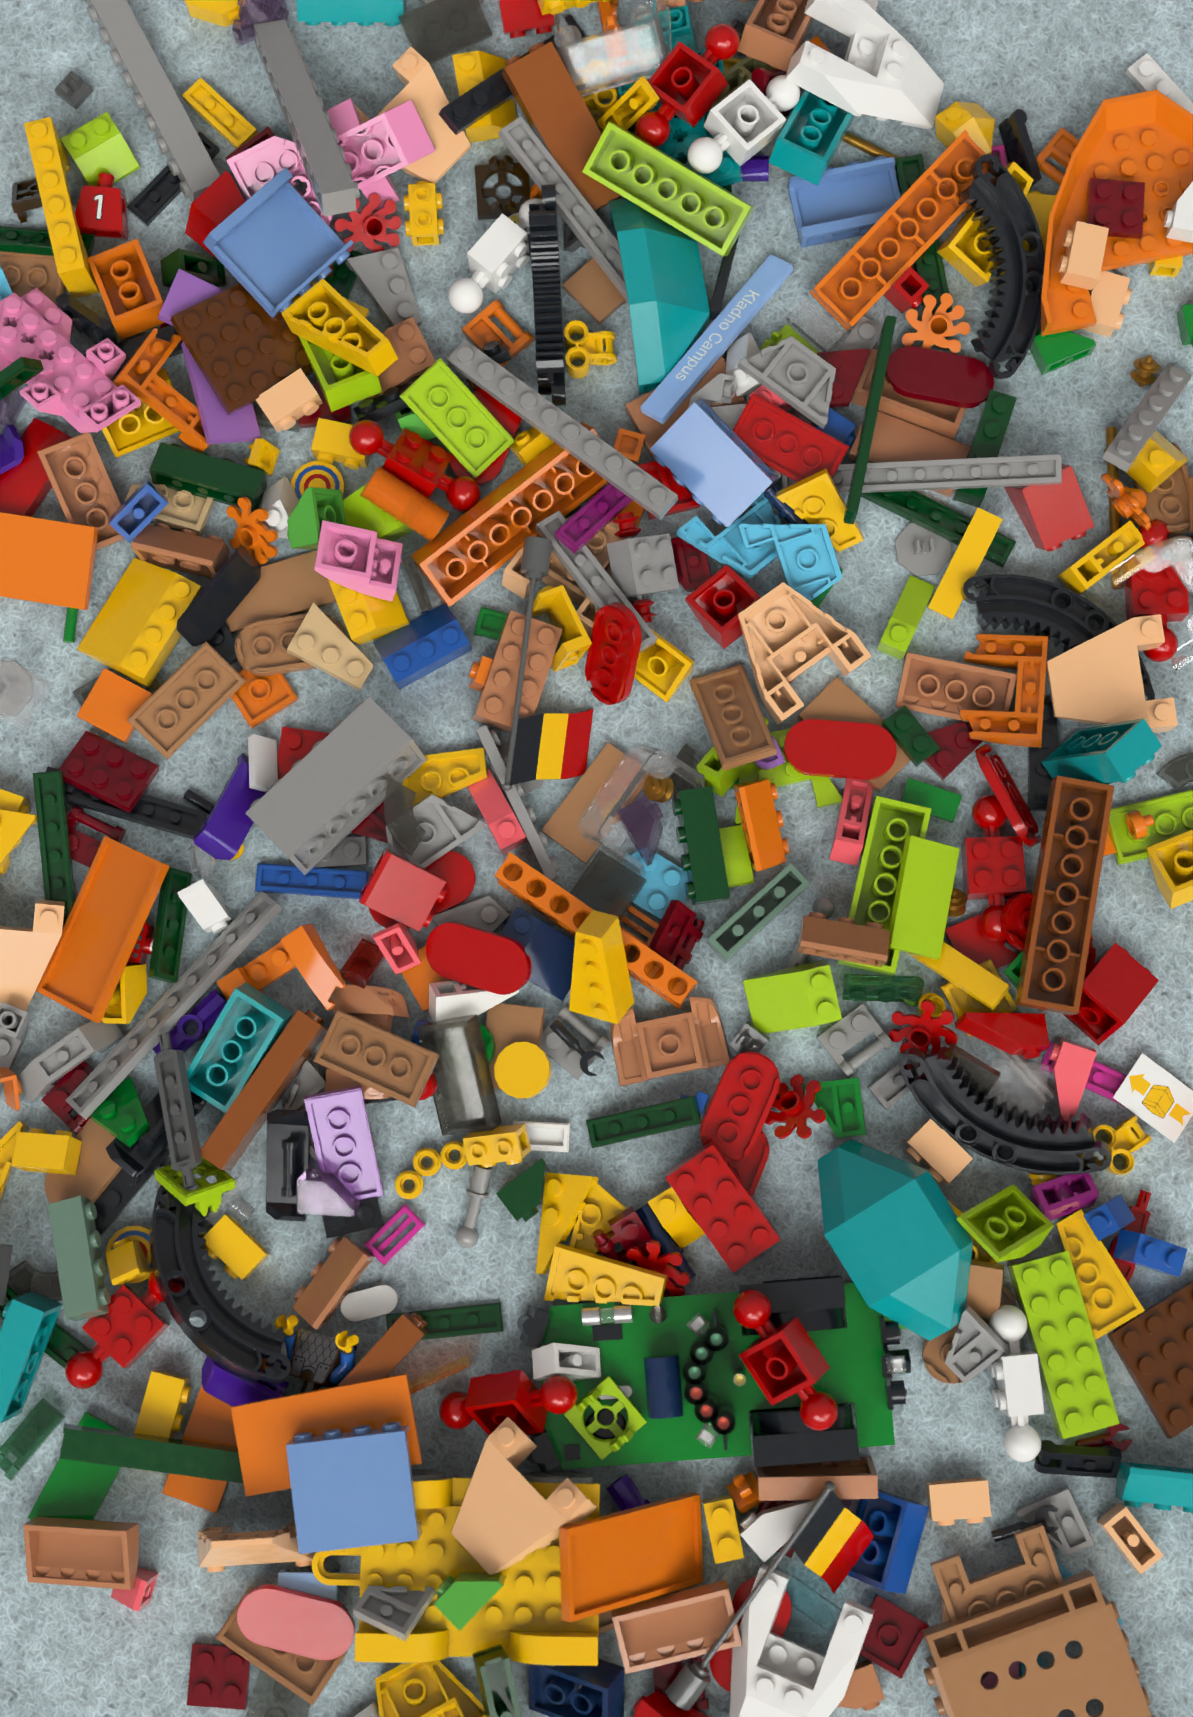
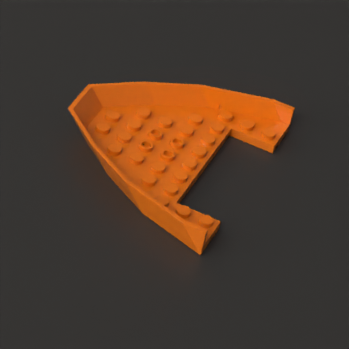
(1131, 140)

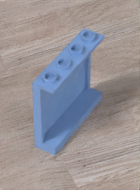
(276, 245)
(352, 1488)

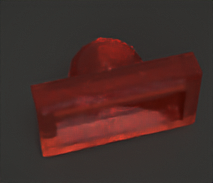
(362, 964)

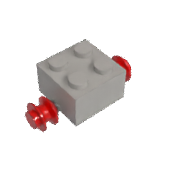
(641, 564)

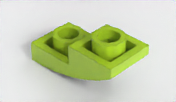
(736, 856)

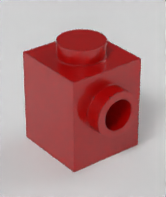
(907, 290)

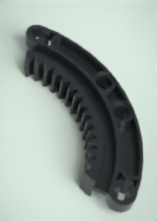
(1007, 222)
(547, 296)
(1032, 604)
(1036, 1144)
(226, 1334)

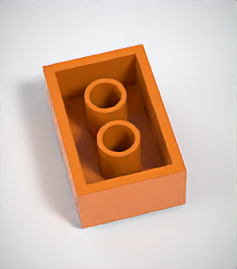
(128, 288)

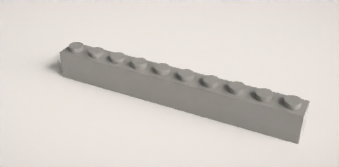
(154, 95)
(305, 118)

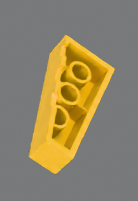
(964, 244)
(338, 327)
(600, 970)

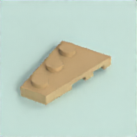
(182, 510)
(329, 650)

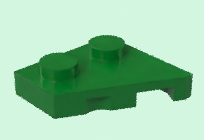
(842, 1106)
(122, 1114)

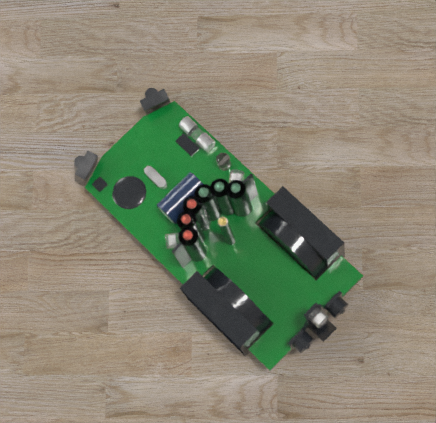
(696, 1392)

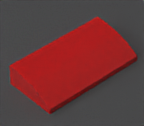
(27, 483)

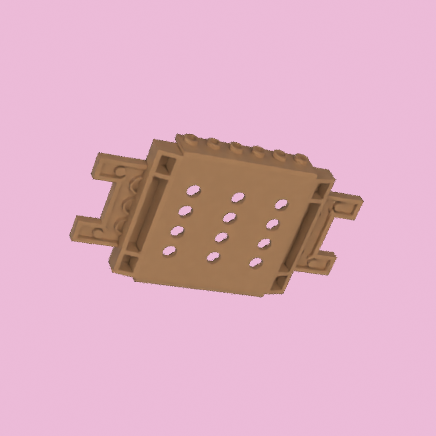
(1014, 1619)

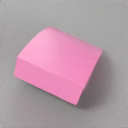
(358, 560)

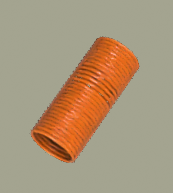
(395, 497)

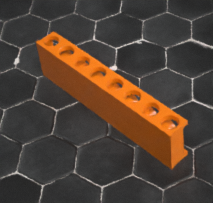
(899, 235)
(570, 913)

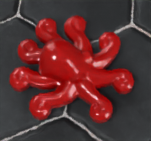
(371, 226)
(923, 1029)
(795, 1108)
(661, 1265)

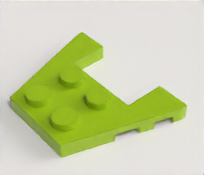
(785, 774)

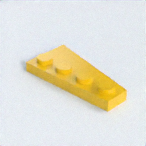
(591, 1277)

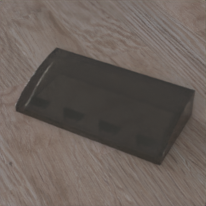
(465, 1087)

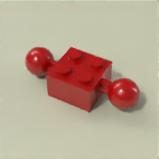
(688, 84)
(415, 463)
(1157, 594)
(992, 865)
(121, 1333)
(784, 1360)
(509, 1395)

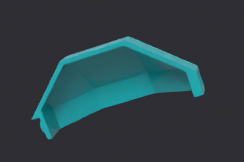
(662, 290)
(895, 1237)

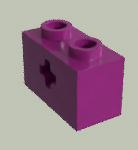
(1064, 1195)

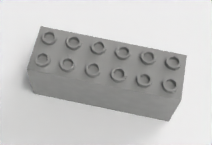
(336, 785)

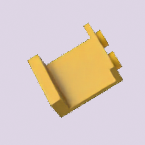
(564, 616)

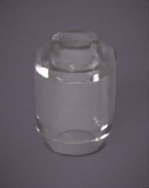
(202, 863)

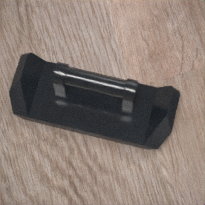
(219, 597)
(151, 1143)
(286, 1161)

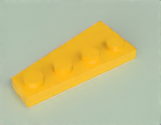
(1102, 1286)

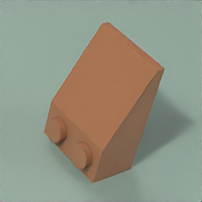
(412, 355)

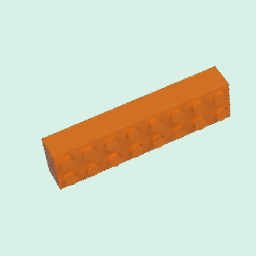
(502, 520)

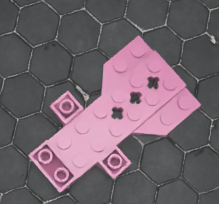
(370, 148)
(70, 383)

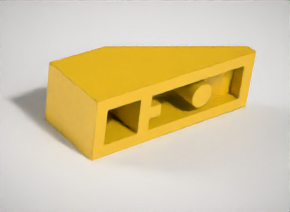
(631, 106)
(1102, 558)

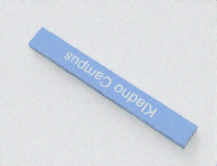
(716, 339)

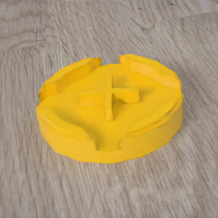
(522, 1070)

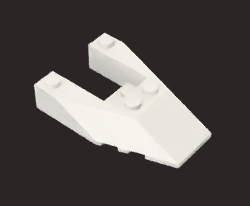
(880, 69)
(783, 1677)

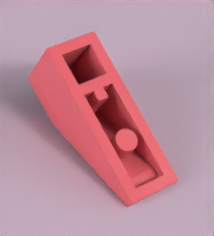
(497, 814)
(851, 822)
(1070, 1072)

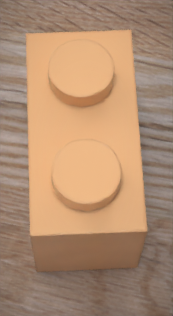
(1083, 255)
(1107, 302)
(289, 401)
(937, 1151)
(958, 1500)
(1130, 1538)

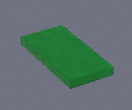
(76, 1487)

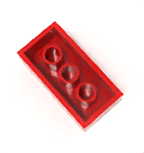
(722, 1206)

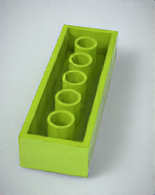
(668, 189)
(880, 868)
(1064, 1344)

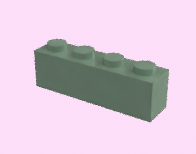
(758, 913)
(79, 1258)

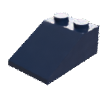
(548, 950)
(577, 1690)

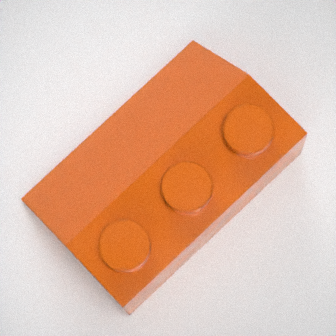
(761, 823)

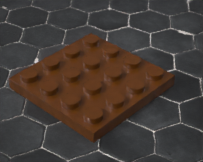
(239, 346)
(1160, 1358)

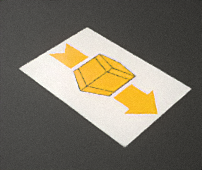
(1156, 1098)

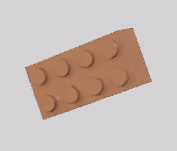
(775, 31)
(498, 695)

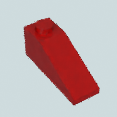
(1010, 1032)

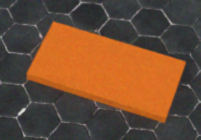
(46, 560)
(102, 929)
(269, 1424)
(630, 1556)

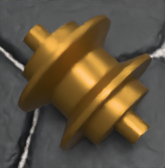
(1145, 368)
(659, 789)
(957, 903)

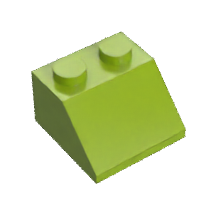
(100, 149)

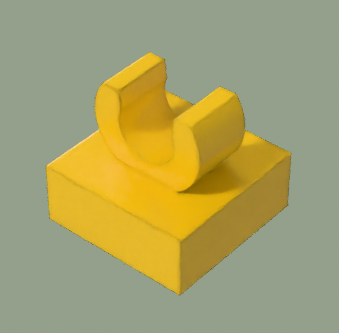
(263, 456)

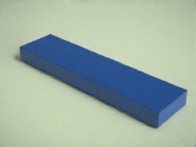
(317, 882)

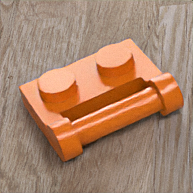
(1061, 150)
(483, 330)

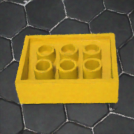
(140, 621)

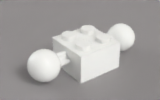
(743, 123)
(493, 260)
(1017, 1384)

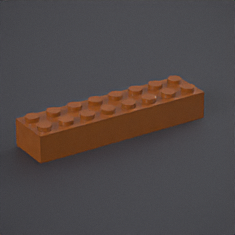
(1064, 895)

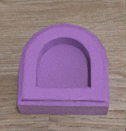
(772, 761)

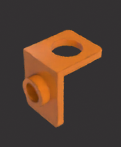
(12, 1088)

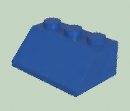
(422, 646)
(897, 1532)

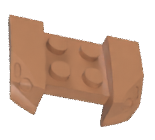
(371, 1005)
(669, 1043)

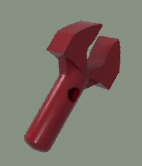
(1106, 1439)

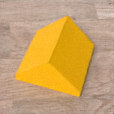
(663, 668)

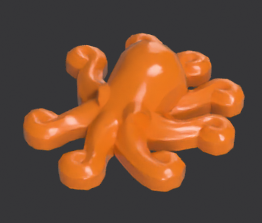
(937, 326)
(1128, 501)
(252, 532)

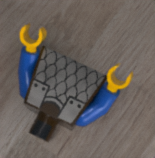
(317, 1357)

